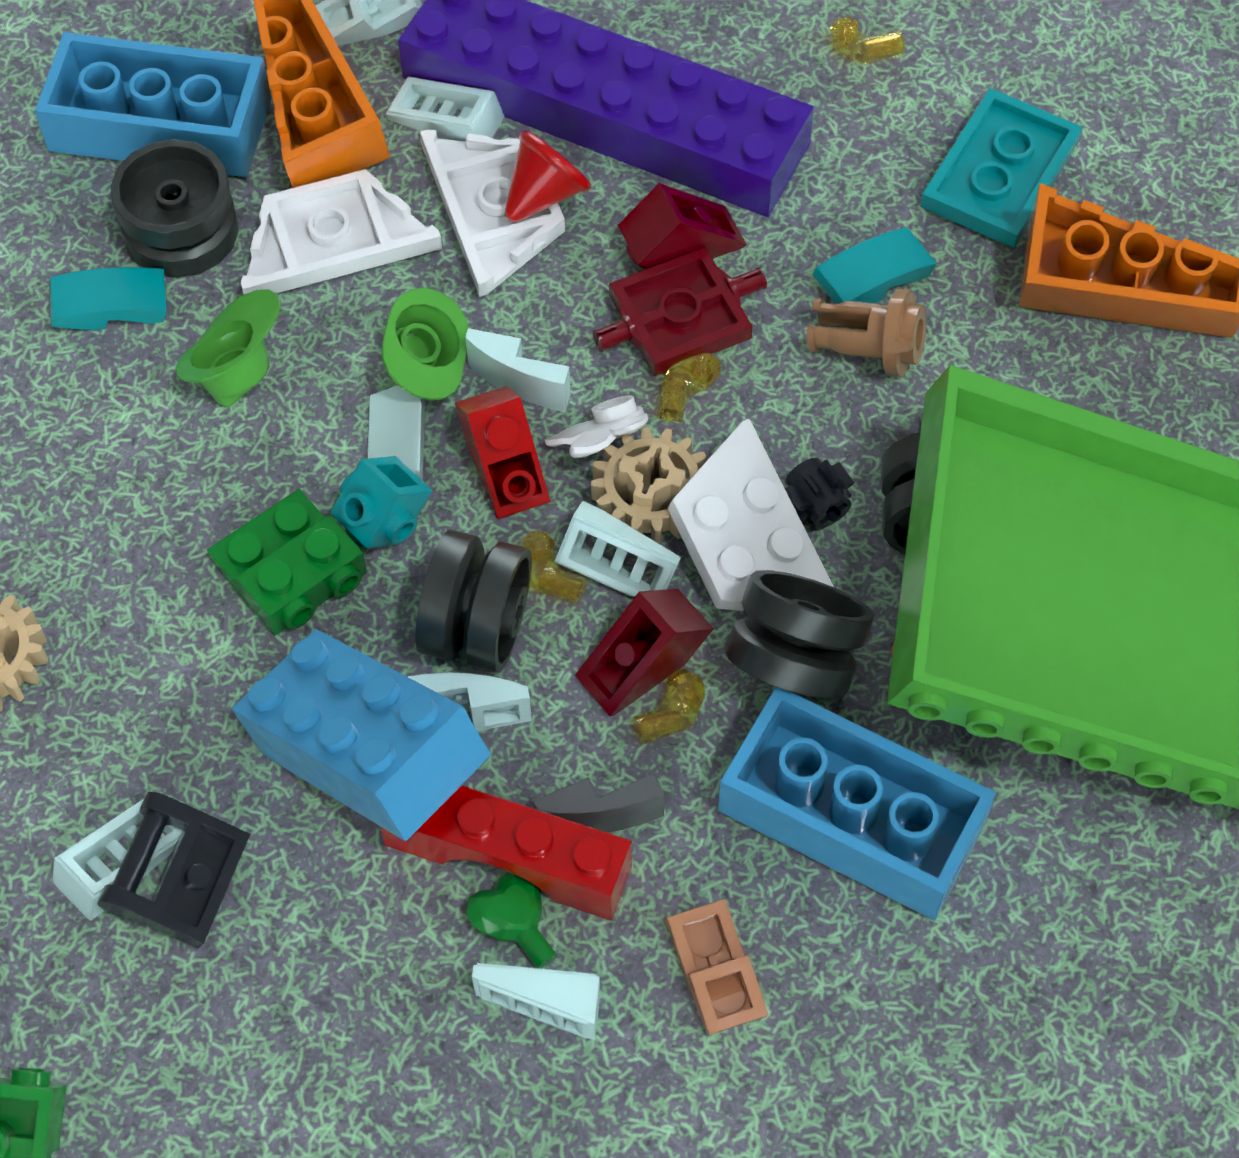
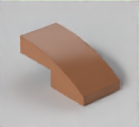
(716, 967)

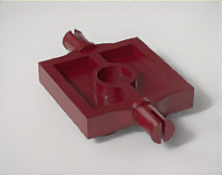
(680, 310)

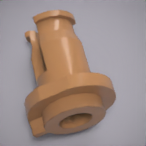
(892, 334)

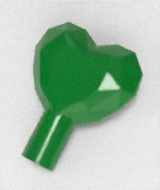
(513, 915)

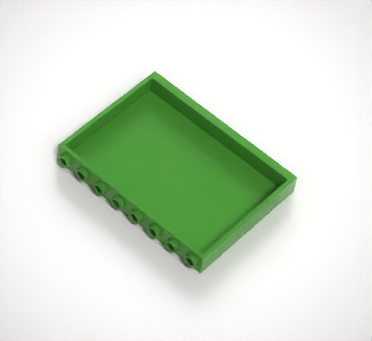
(1072, 588)

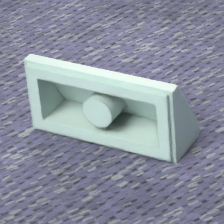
(397, 427)

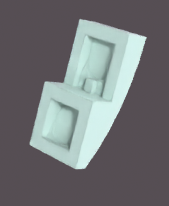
(366, 19)
(501, 363)
(488, 698)

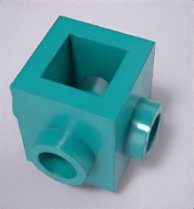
(380, 502)

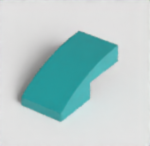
(874, 266)
(95, 295)

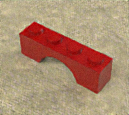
(559, 856)

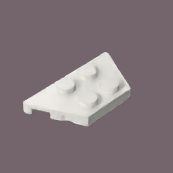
(474, 189)
(332, 232)
(741, 521)

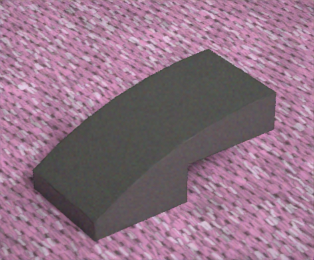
(612, 812)

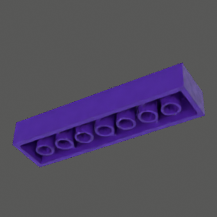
(615, 96)

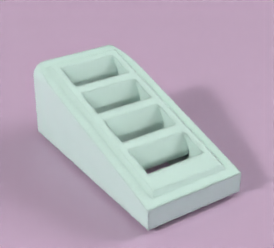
(479, 114)
(608, 529)
(70, 865)
(551, 996)

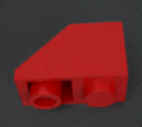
(503, 450)

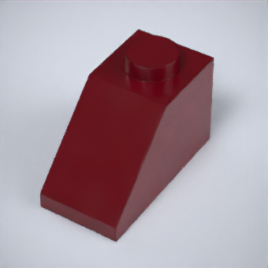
(675, 224)
(643, 648)

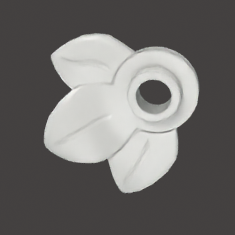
(610, 421)

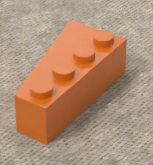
(317, 101)
(1124, 271)

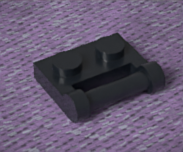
(194, 876)

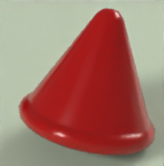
(540, 179)

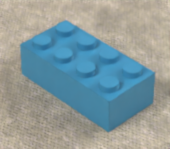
(124, 94)
(362, 733)
(855, 802)

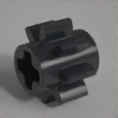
(819, 491)

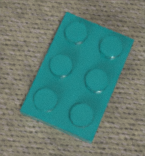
(998, 166)

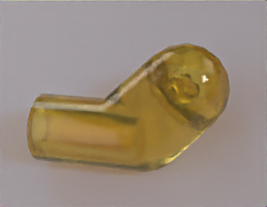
(865, 48)
(685, 381)
(545, 573)
(678, 710)

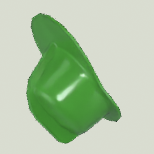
(425, 344)
(232, 349)

